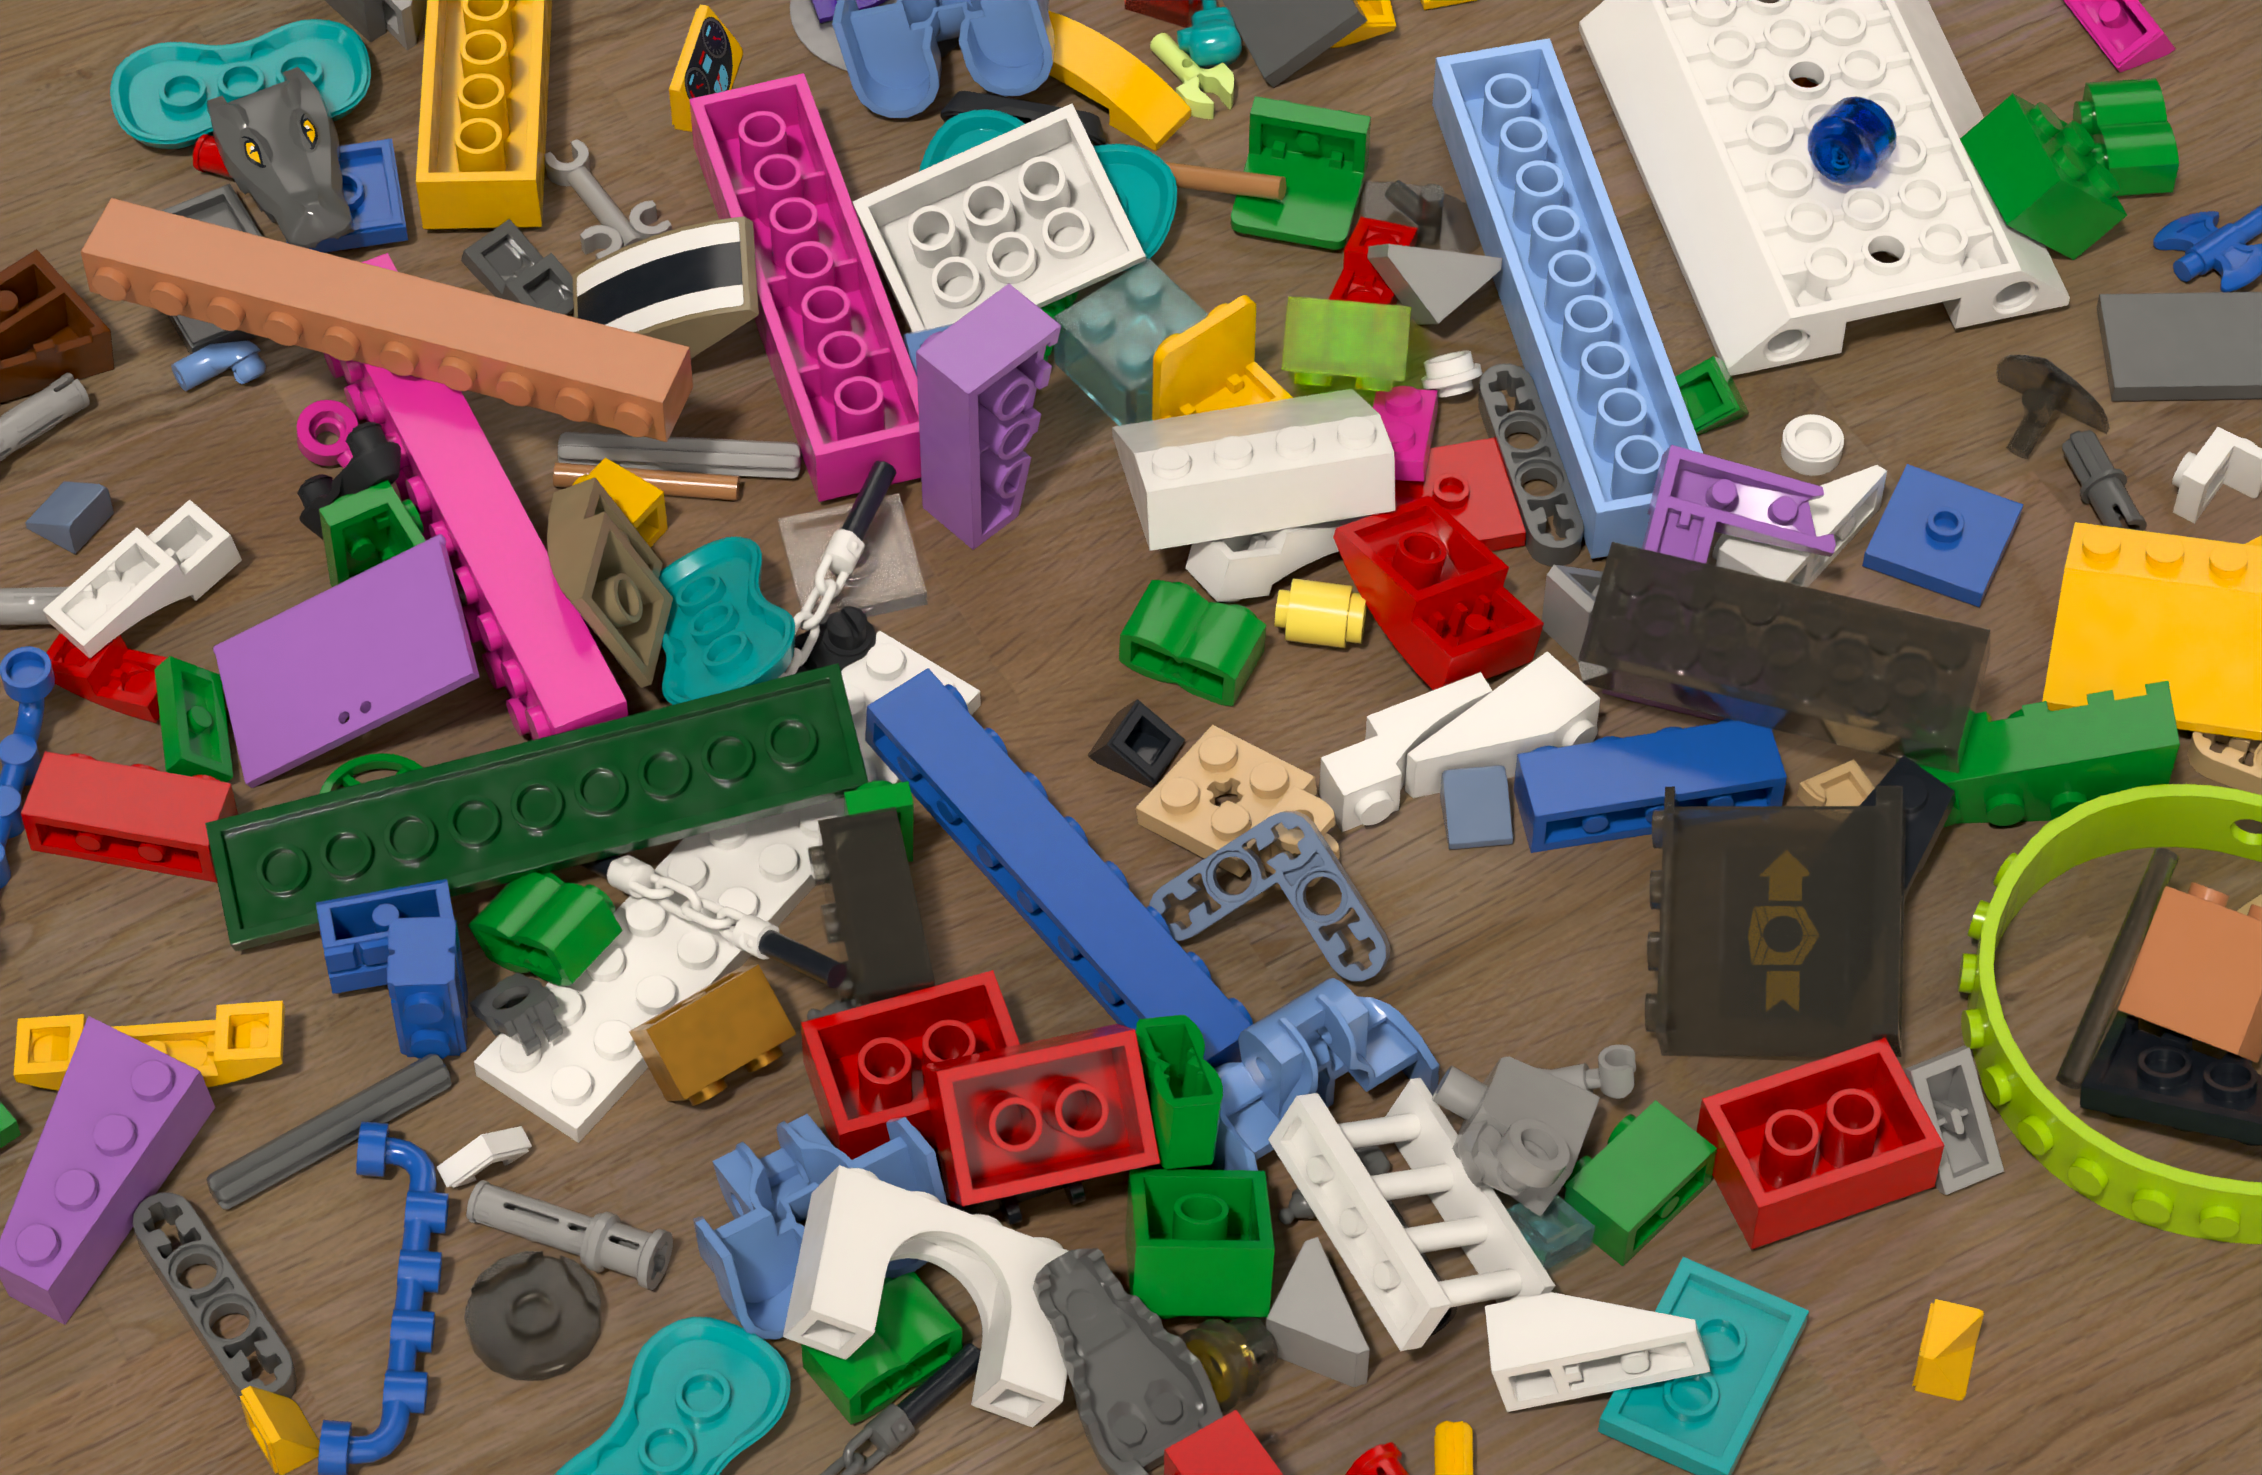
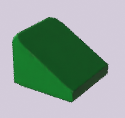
(1710, 395)

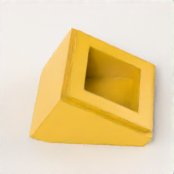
(279, 1429)

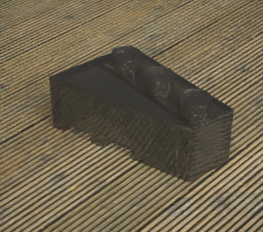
(870, 906)

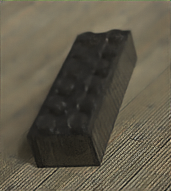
(1785, 656)

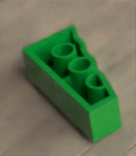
(2054, 760)

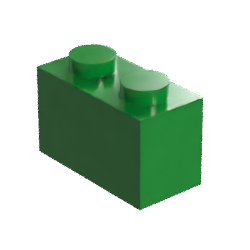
(1640, 1180)

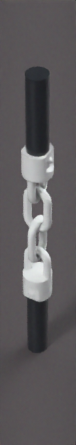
(841, 557)
(749, 933)

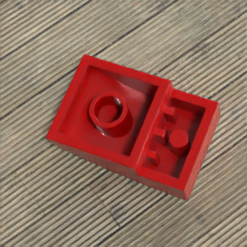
(1438, 593)

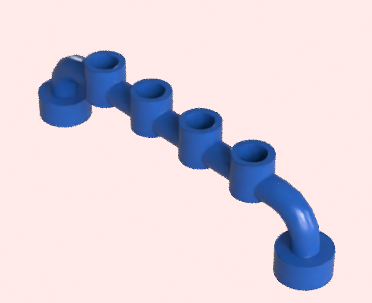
(26, 679)
(410, 1326)

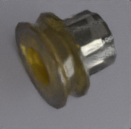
(1233, 1356)

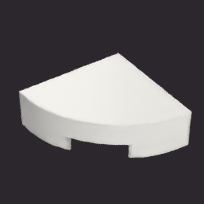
(484, 1150)

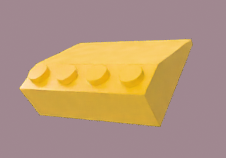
(2156, 612)

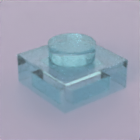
(1554, 1234)

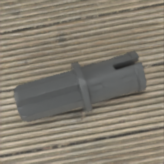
(2101, 482)

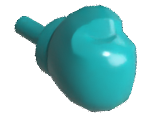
(1212, 37)

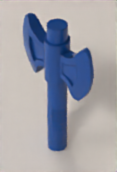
(2214, 247)

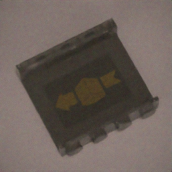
(1778, 928)

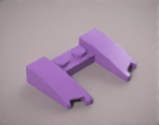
(1711, 495)

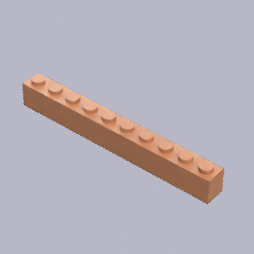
(389, 320)

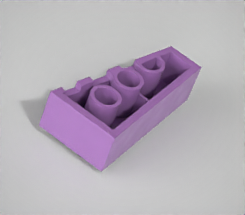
(979, 412)
(103, 1151)

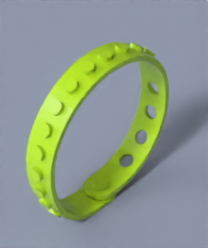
(2058, 1139)

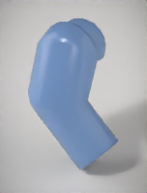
(217, 358)

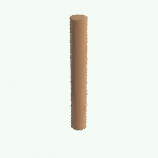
(1228, 181)
(671, 482)

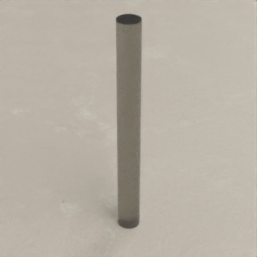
(2117, 969)

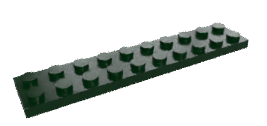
(542, 803)

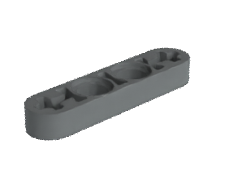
(1533, 463)
(220, 1297)

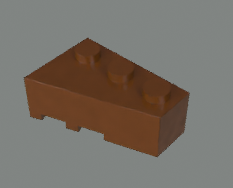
(46, 330)

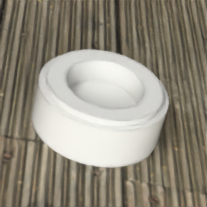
(1812, 445)

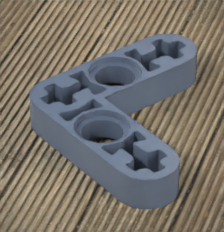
(1293, 877)

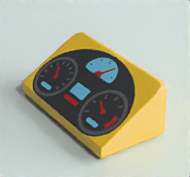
(705, 65)

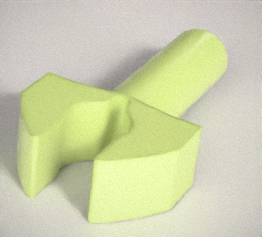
(1213, 80)

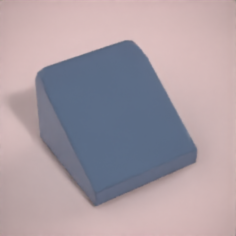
(72, 514)
(1476, 807)

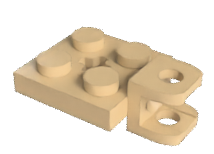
(1221, 764)

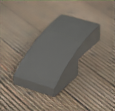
(518, 272)

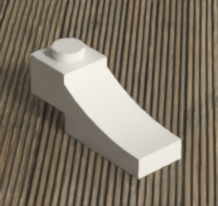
(1254, 562)
(143, 576)
(1367, 778)

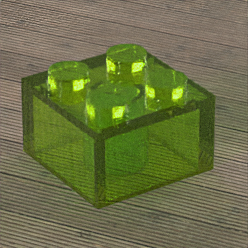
(1346, 340)

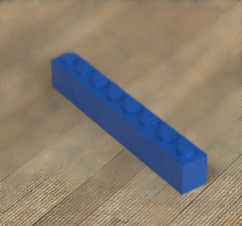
(1046, 865)

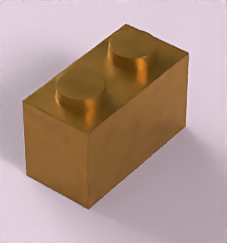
(714, 1034)

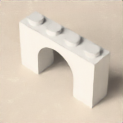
(865, 1223)

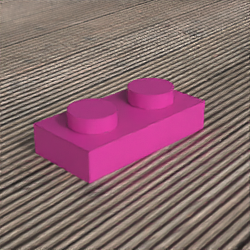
(1410, 423)

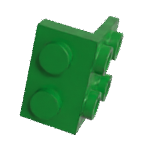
(1324, 168)
(367, 530)

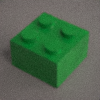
(2044, 176)
(1200, 1242)

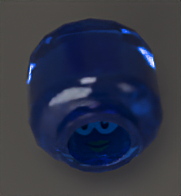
(1852, 140)

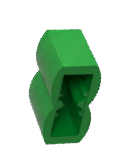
(2130, 134)
(1192, 642)
(546, 927)
(1180, 1089)
(908, 1345)

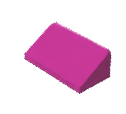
(2122, 31)

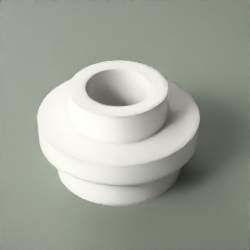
(1451, 373)

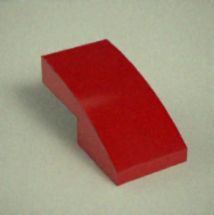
(1359, 278)
(111, 678)

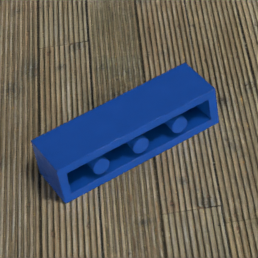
(1615, 782)

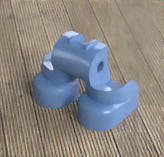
(897, 58)
(1302, 1053)
(769, 1197)

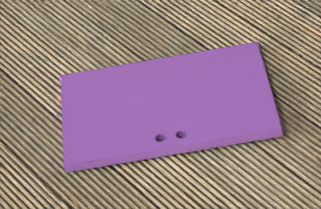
(348, 652)

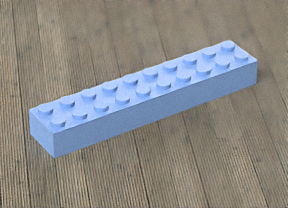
(1564, 280)

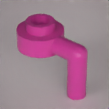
(326, 417)

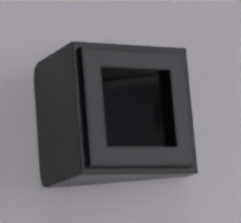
(1137, 744)

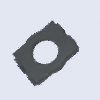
(519, 1012)

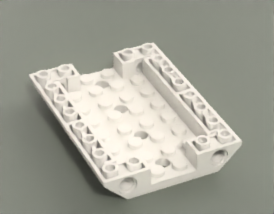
(1754, 224)

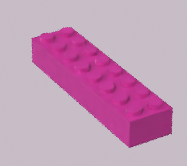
(816, 283)

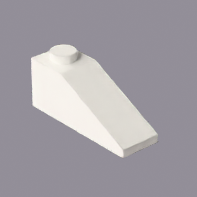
(1841, 511)
(1528, 711)
(1579, 1347)

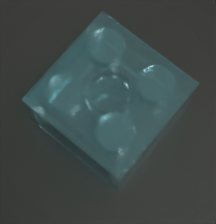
(1113, 335)

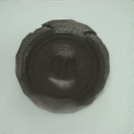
(533, 1316)

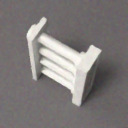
(1370, 1236)

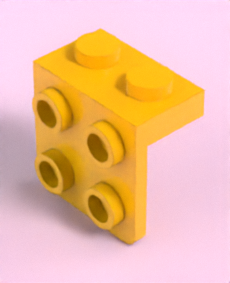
(1212, 365)

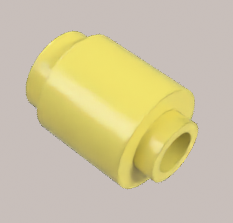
(1321, 613)

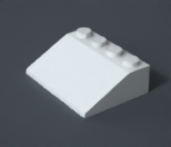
(1003, 213)
(1257, 468)

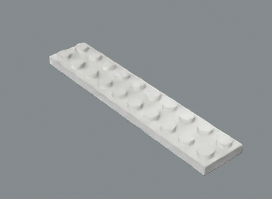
(665, 958)

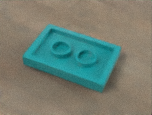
(1710, 1416)

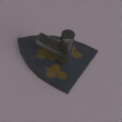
(1440, 218)
(2044, 391)

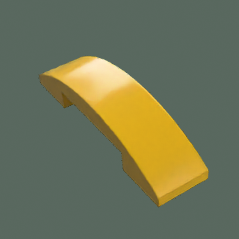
(1110, 75)
(233, 1047)

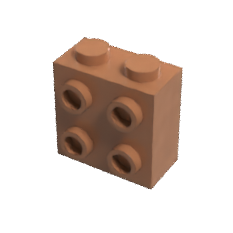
(2201, 971)

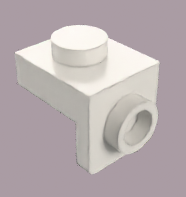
(2220, 461)

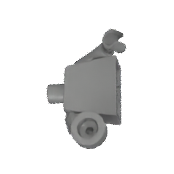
(1530, 1121)

